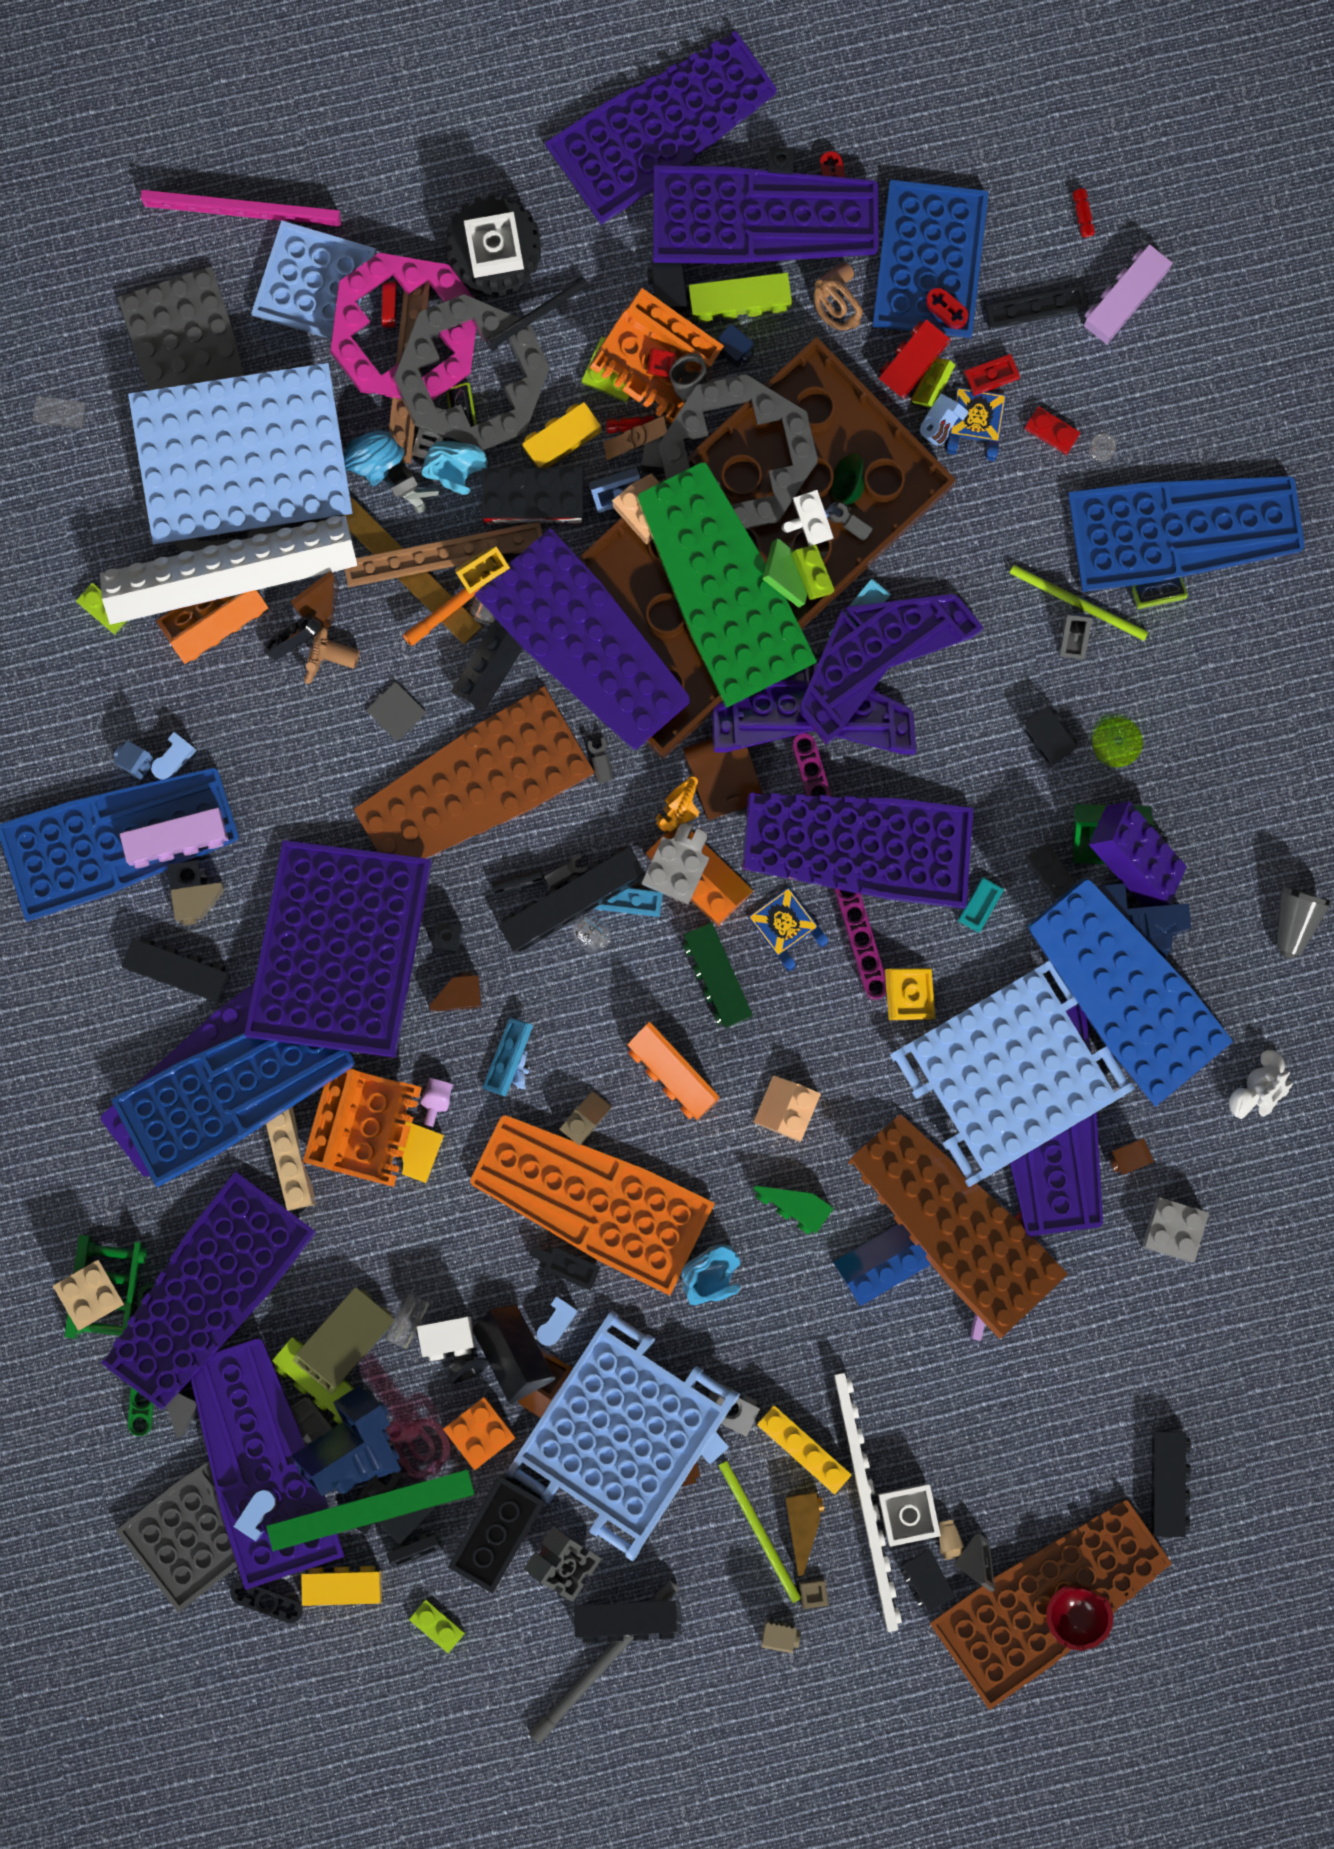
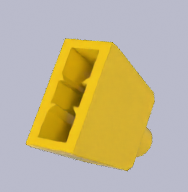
(481, 569)

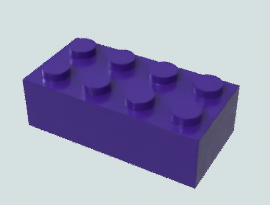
(1137, 855)

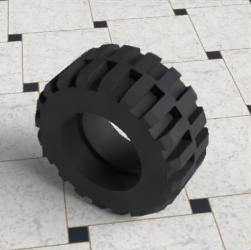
(458, 249)

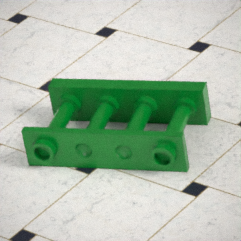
(88, 1249)

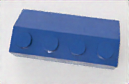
(881, 1264)

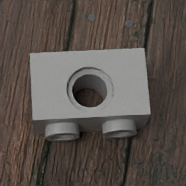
(744, 1418)

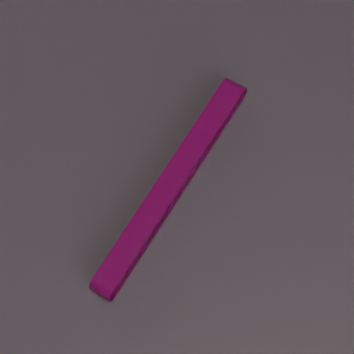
(845, 903)

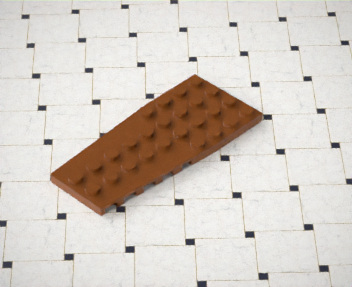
(478, 781)
(961, 1228)
(1004, 1633)

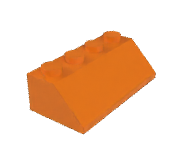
(207, 623)
(719, 887)
(673, 1072)

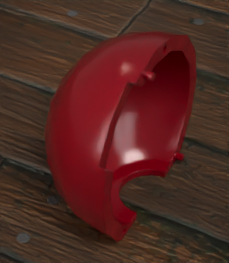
(1079, 1617)

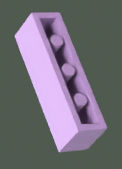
(1128, 293)
(174, 837)

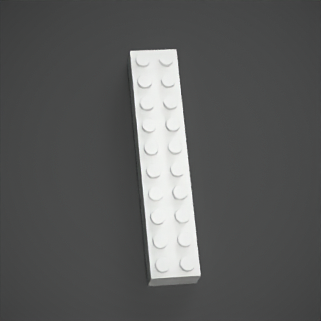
(227, 569)

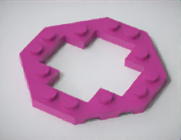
(350, 319)

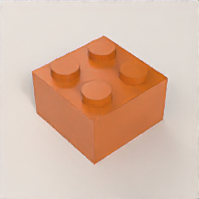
(480, 1433)

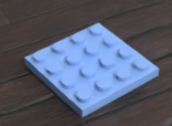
(305, 276)

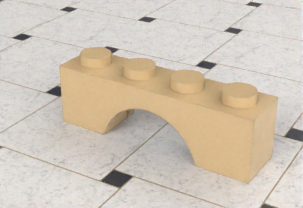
(291, 1170)

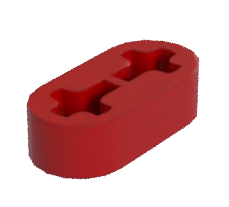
(838, 169)
(950, 303)
(389, 304)

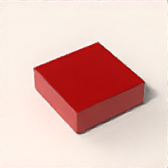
(660, 362)

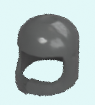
(687, 385)

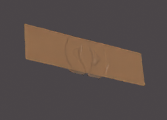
(635, 437)

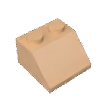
(629, 509)
(787, 1108)

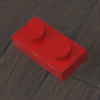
(991, 375)
(1052, 430)

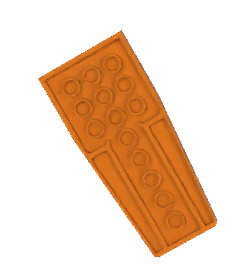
(594, 1201)

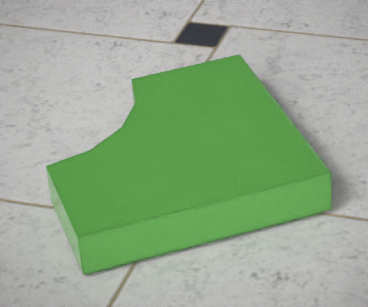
(783, 574)

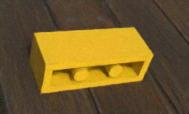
(561, 436)
(341, 1586)

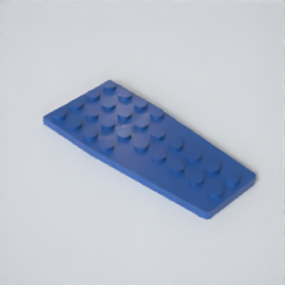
(1181, 528)
(76, 847)
(1128, 991)
(220, 1099)

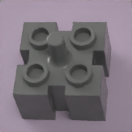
(562, 1563)

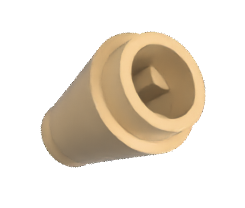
(950, 1540)

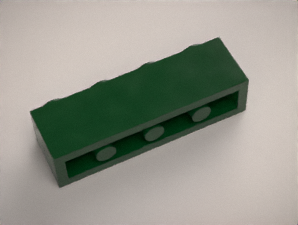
(718, 976)

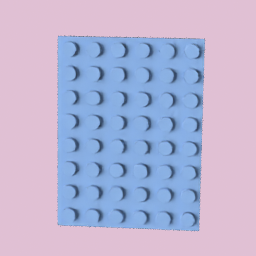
(240, 453)

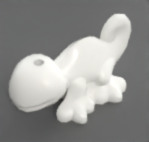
(1264, 1087)

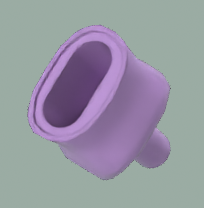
(436, 1099)

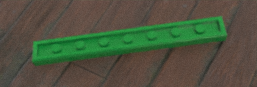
(370, 1510)

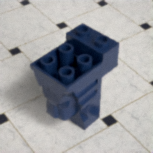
(1154, 923)
(352, 1449)

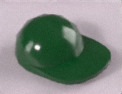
(848, 479)

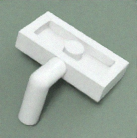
(811, 519)

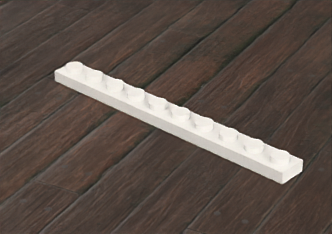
(870, 1512)

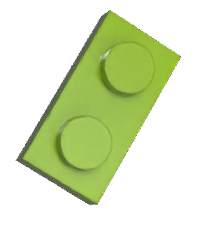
(933, 383)
(812, 572)
(92, 602)
(437, 1626)

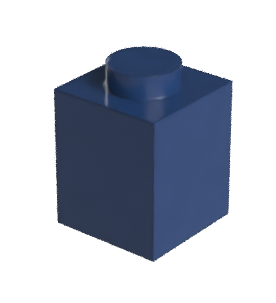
(736, 346)

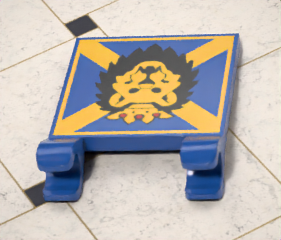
(981, 422)
(784, 924)

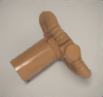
(826, 287)
(331, 651)

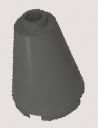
(1298, 920)

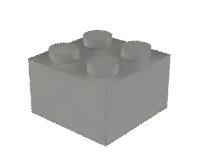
(1175, 1230)

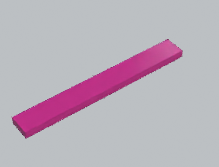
(241, 208)

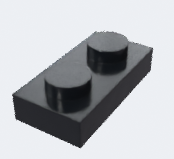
(405, 1553)

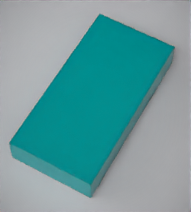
(980, 905)

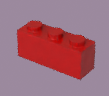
(914, 358)

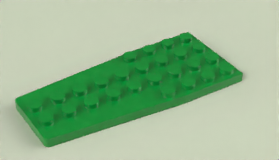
(716, 576)

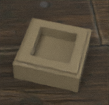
(813, 1594)

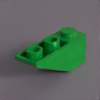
(801, 1206)

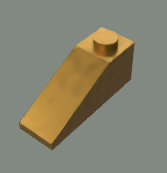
(804, 1521)

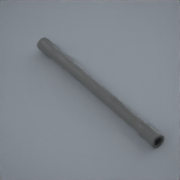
(549, 1721)

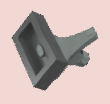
(404, 485)

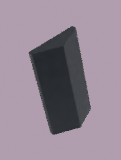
(512, 1352)

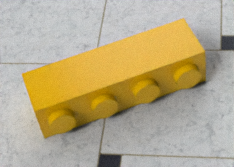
(804, 1449)

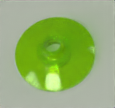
(1113, 754)

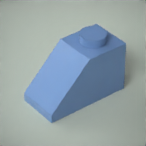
(133, 759)

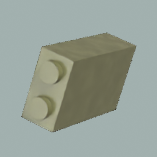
(344, 1339)

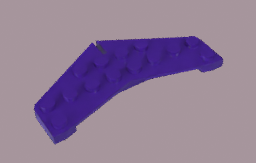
(884, 638)
(777, 715)

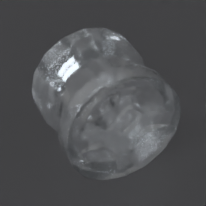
(1100, 452)

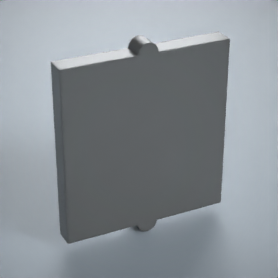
(396, 712)

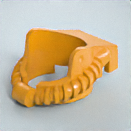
(679, 806)

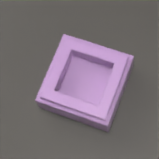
(977, 1328)

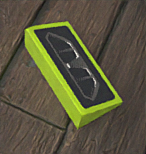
(462, 395)
(1159, 593)

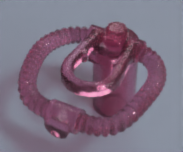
(409, 1429)

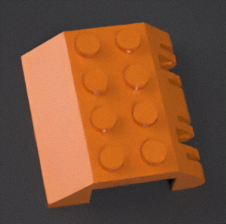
(626, 351)
(361, 1126)

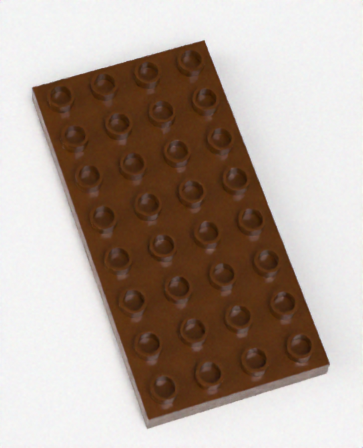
(844, 419)

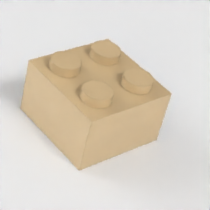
(88, 1295)

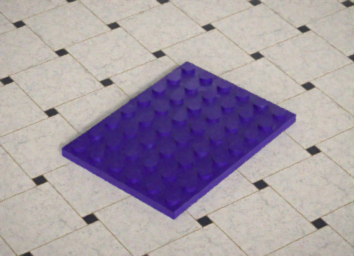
(338, 948)

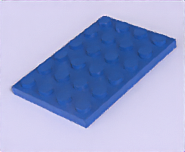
(928, 244)

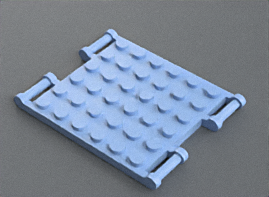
(1011, 1073)
(622, 1435)

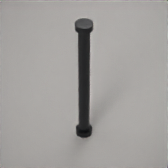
(580, 284)

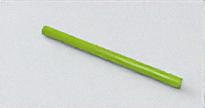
(1079, 603)
(759, 1531)

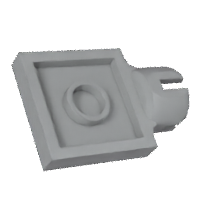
(678, 864)

